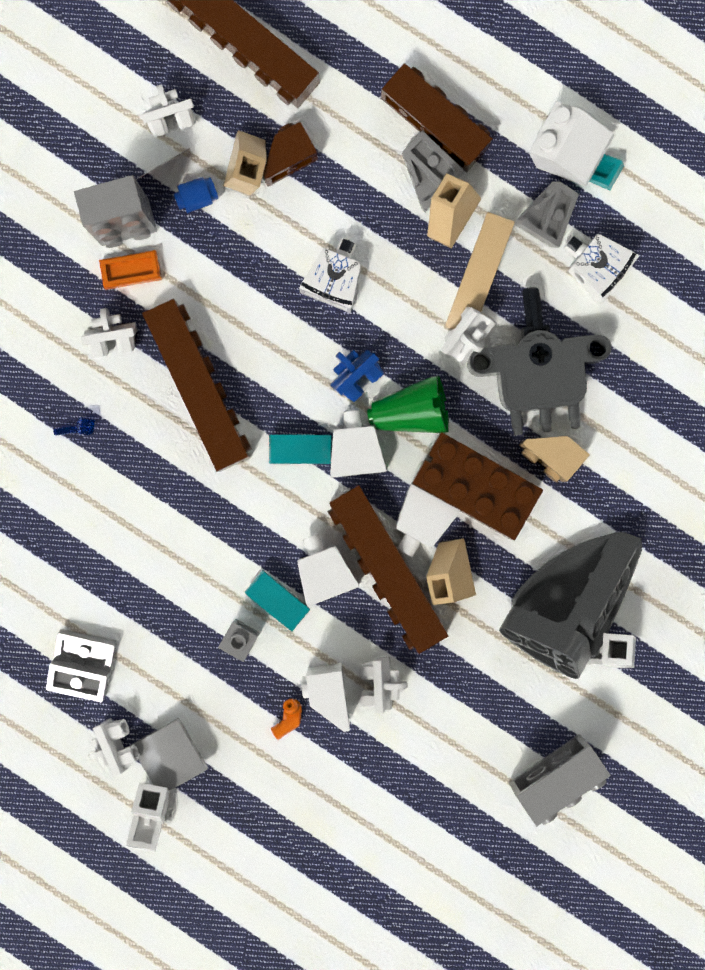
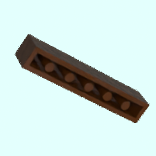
(252, 47)
(196, 385)
(388, 569)

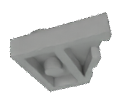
(427, 167)
(549, 214)

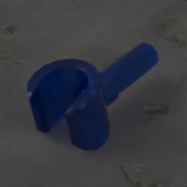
(84, 426)

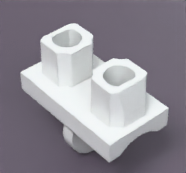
(156, 120)
(467, 335)
(97, 338)
(385, 685)
(110, 748)

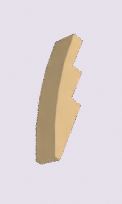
(481, 267)

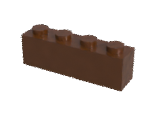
(432, 113)

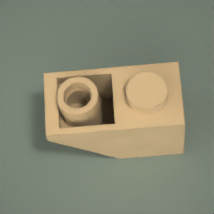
(246, 163)
(451, 210)
(557, 454)
(450, 573)

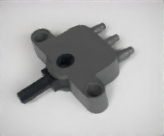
(546, 385)

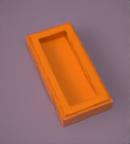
(130, 270)

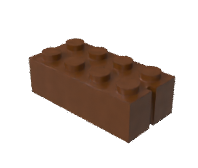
(477, 486)

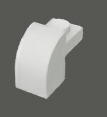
(616, 651)
(148, 816)

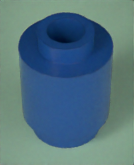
(195, 194)

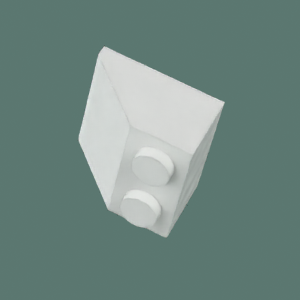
(570, 144)
(327, 693)

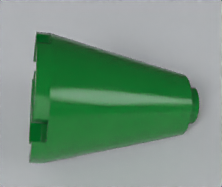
(412, 409)

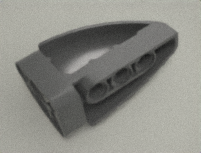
(572, 602)

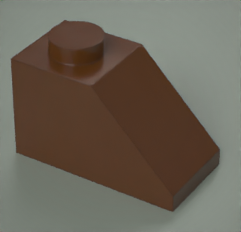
(289, 153)

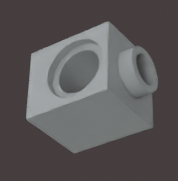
(239, 640)

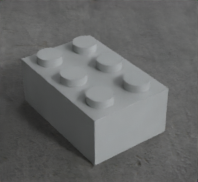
(115, 211)
(559, 780)

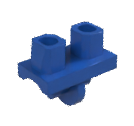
(355, 367)

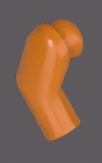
(291, 718)

